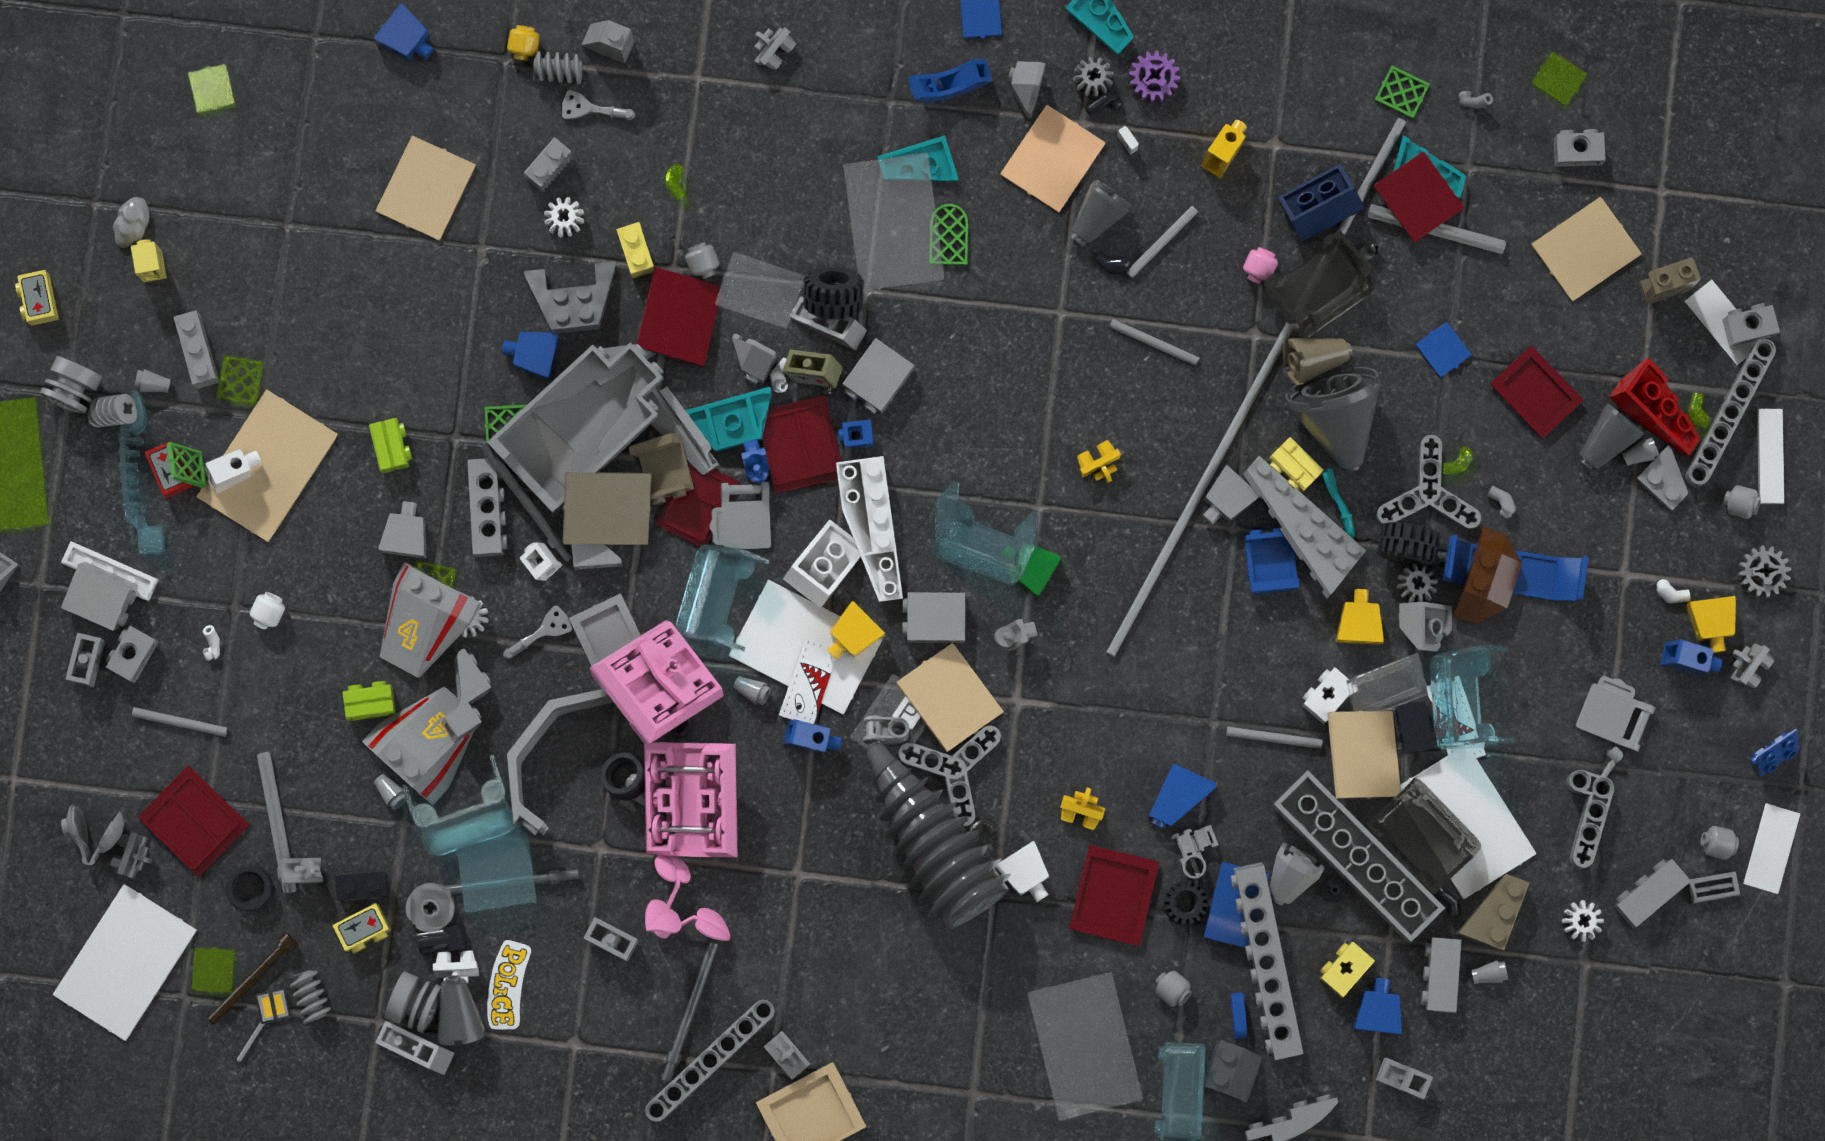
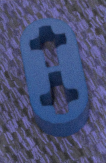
(1238, 1015)

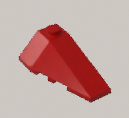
(1650, 402)

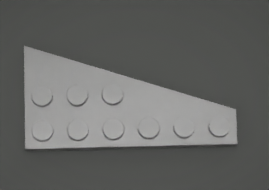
(1308, 530)

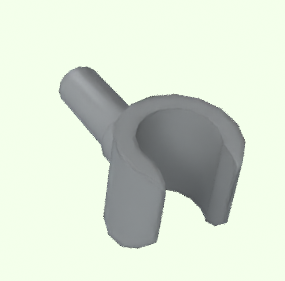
(1615, 756)

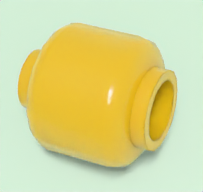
(523, 42)

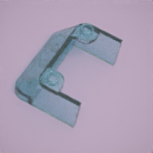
(978, 546)
(711, 594)
(1458, 701)
(468, 825)
(1181, 1091)

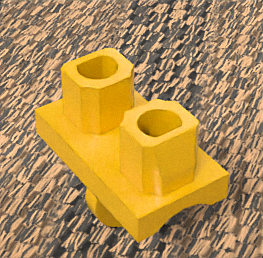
(1108, 455)
(1092, 812)

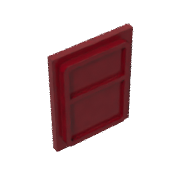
(1536, 392)
(691, 514)

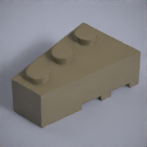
(1496, 914)

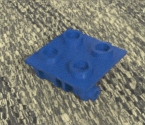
(1784, 748)

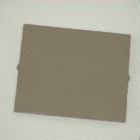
(606, 508)

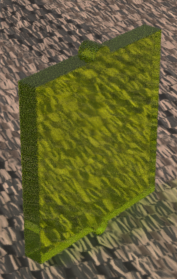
(1559, 78)
(211, 88)
(213, 969)

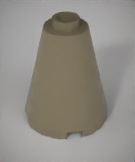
(1314, 357)

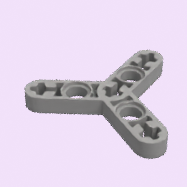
(1437, 500)
(964, 764)

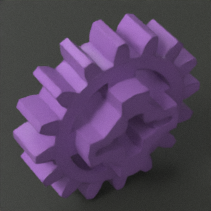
(1160, 84)

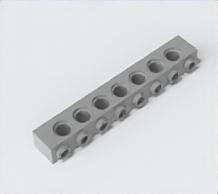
(1290, 1043)

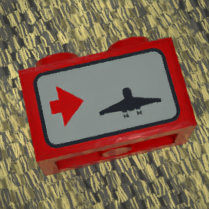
(160, 466)

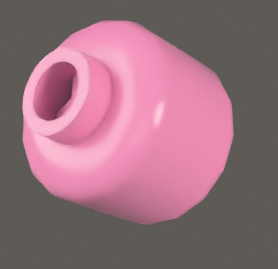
(1260, 264)

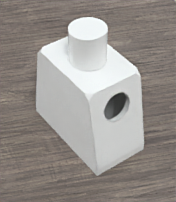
(224, 476)
(1026, 871)

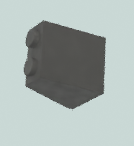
(1232, 1070)

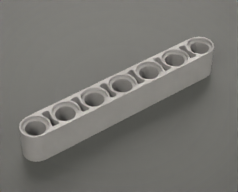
(1736, 403)
(699, 1066)

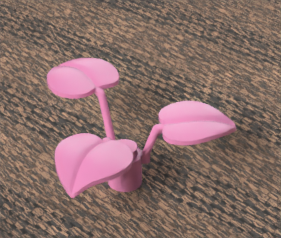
(666, 921)

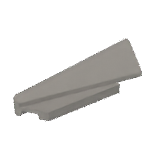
(676, 420)

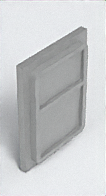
(604, 628)

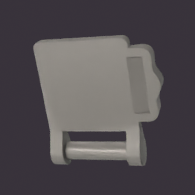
(743, 522)
(1609, 712)

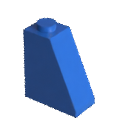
(1179, 795)

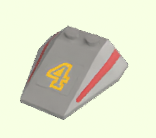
(423, 620)
(419, 746)

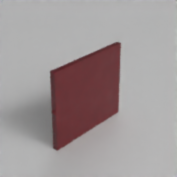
(678, 317)

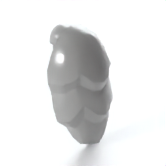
(131, 222)

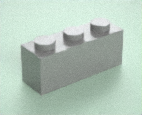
(196, 349)
(1651, 892)
(1441, 975)

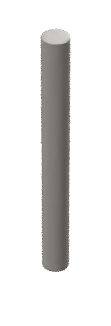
(1161, 242)
(1154, 342)
(180, 722)
(1274, 737)

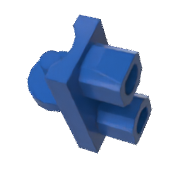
(755, 462)

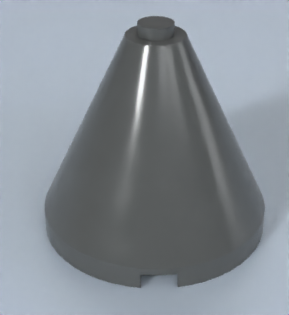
(1338, 412)

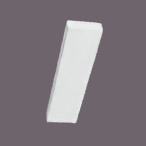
(1770, 456)
(77, 554)

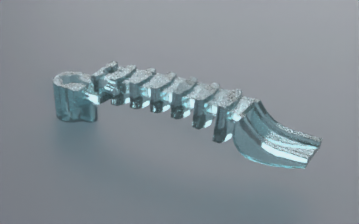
(150, 538)

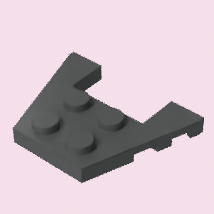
(573, 307)

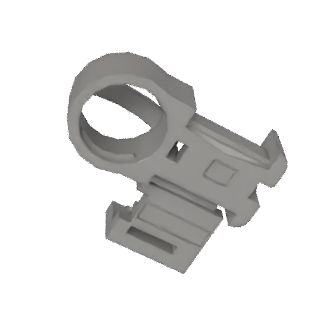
(1192, 845)

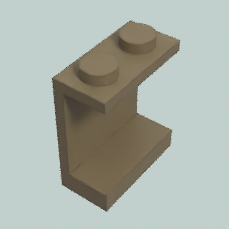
(668, 466)

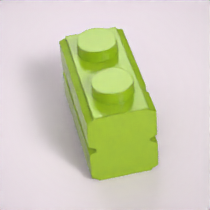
(389, 445)
(369, 702)

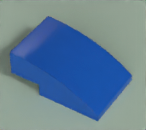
(1223, 917)

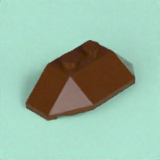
(1488, 578)

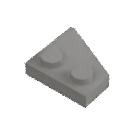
(1664, 479)

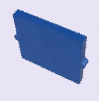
(980, 18)
(1443, 349)

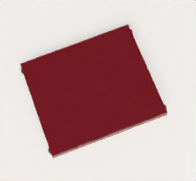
(1418, 197)

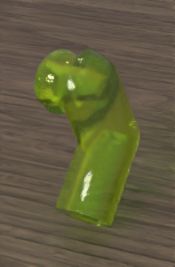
(673, 181)
(1696, 411)
(1461, 463)

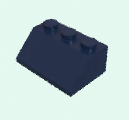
(1321, 202)

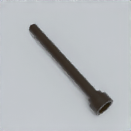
(285, 944)

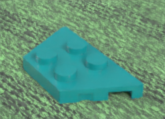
(734, 419)

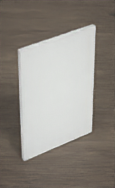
(776, 637)
(1474, 800)
(124, 962)

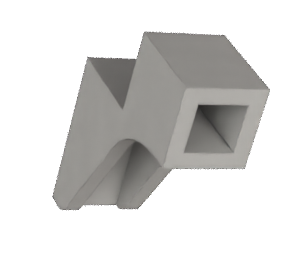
(470, 687)

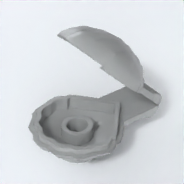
(76, 828)

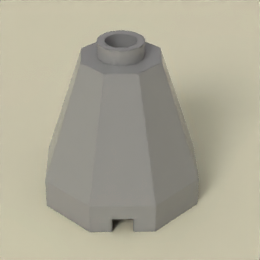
(1292, 874)

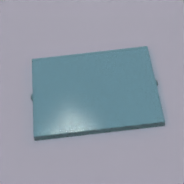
(497, 872)

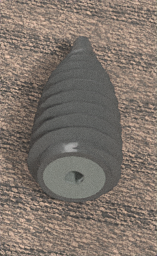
(936, 844)

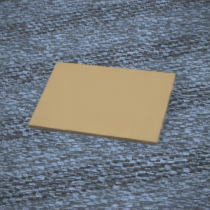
(290, 452)

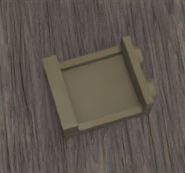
(1670, 280)

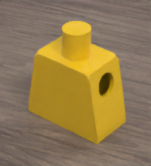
(1224, 148)
(1713, 620)
(1360, 621)
(854, 632)

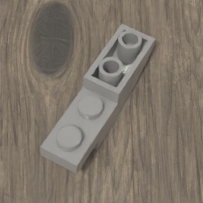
(1302, 1118)

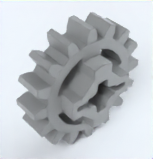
(1764, 562)

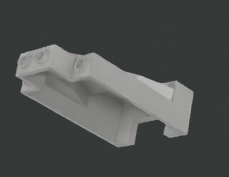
(580, 421)

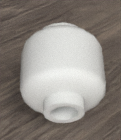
(267, 610)

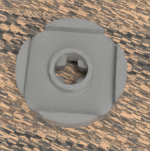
(440, 897)

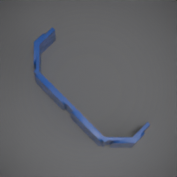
(1538, 578)

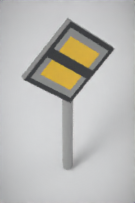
(272, 1007)

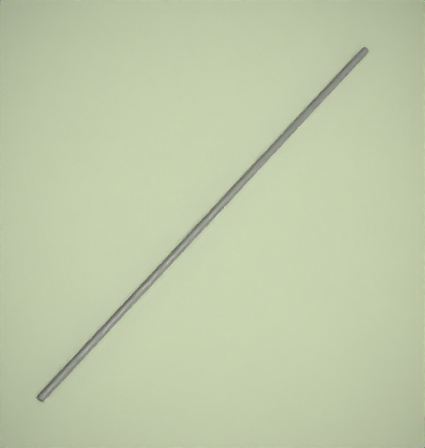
(1238, 419)

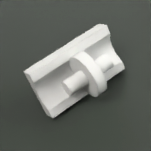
(464, 968)

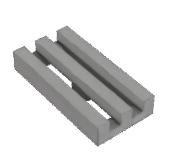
(1734, 884)

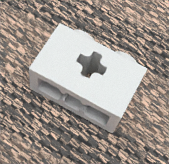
(1317, 704)

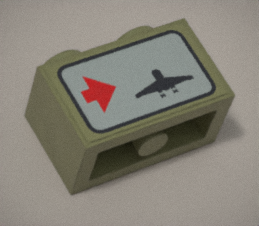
(812, 368)

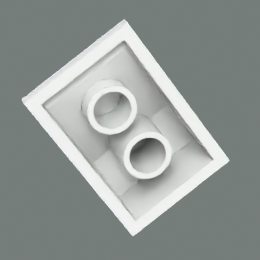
(824, 564)

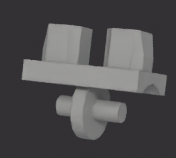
(780, 39)
(1015, 634)
(1748, 662)
(300, 870)
(787, 1055)

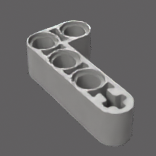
(1586, 819)

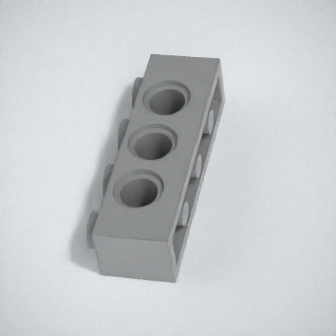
(486, 546)

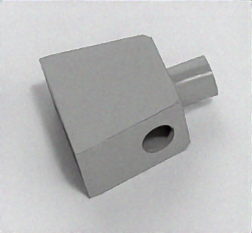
(1228, 497)
(404, 533)

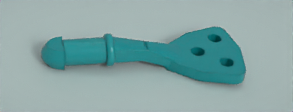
(1329, 478)

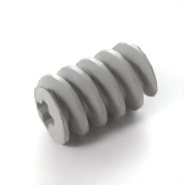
(557, 67)
(112, 411)
(309, 995)

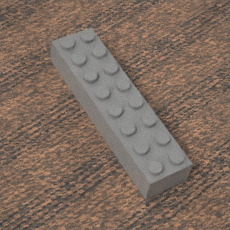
(1358, 857)

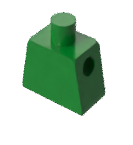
(1039, 570)

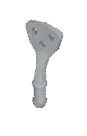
(587, 107)
(544, 630)

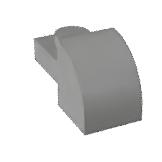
(1404, 1078)

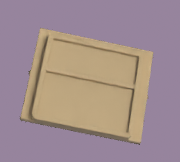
(812, 1109)

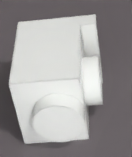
(538, 569)

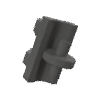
(133, 856)

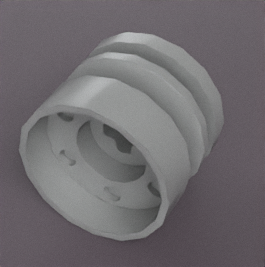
(70, 385)
(411, 1001)

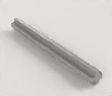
(1445, 231)
(274, 812)

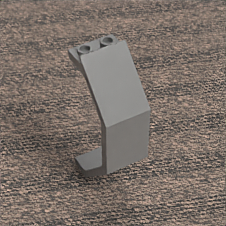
(530, 738)

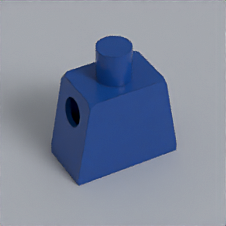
(404, 35)
(534, 353)
(1689, 657)
(800, 736)
(1379, 1010)

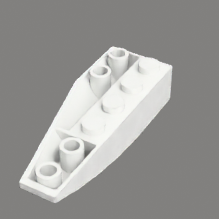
(870, 520)

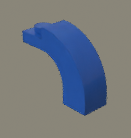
(950, 83)

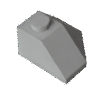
(1026, 83)
(754, 359)
(1425, 623)

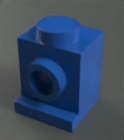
(862, 427)

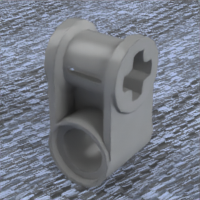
(883, 730)

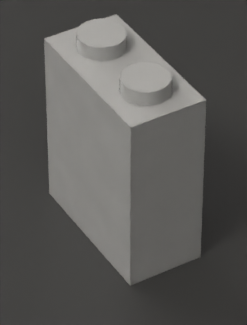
(877, 377)
(99, 596)
(934, 617)

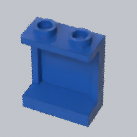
(1270, 562)

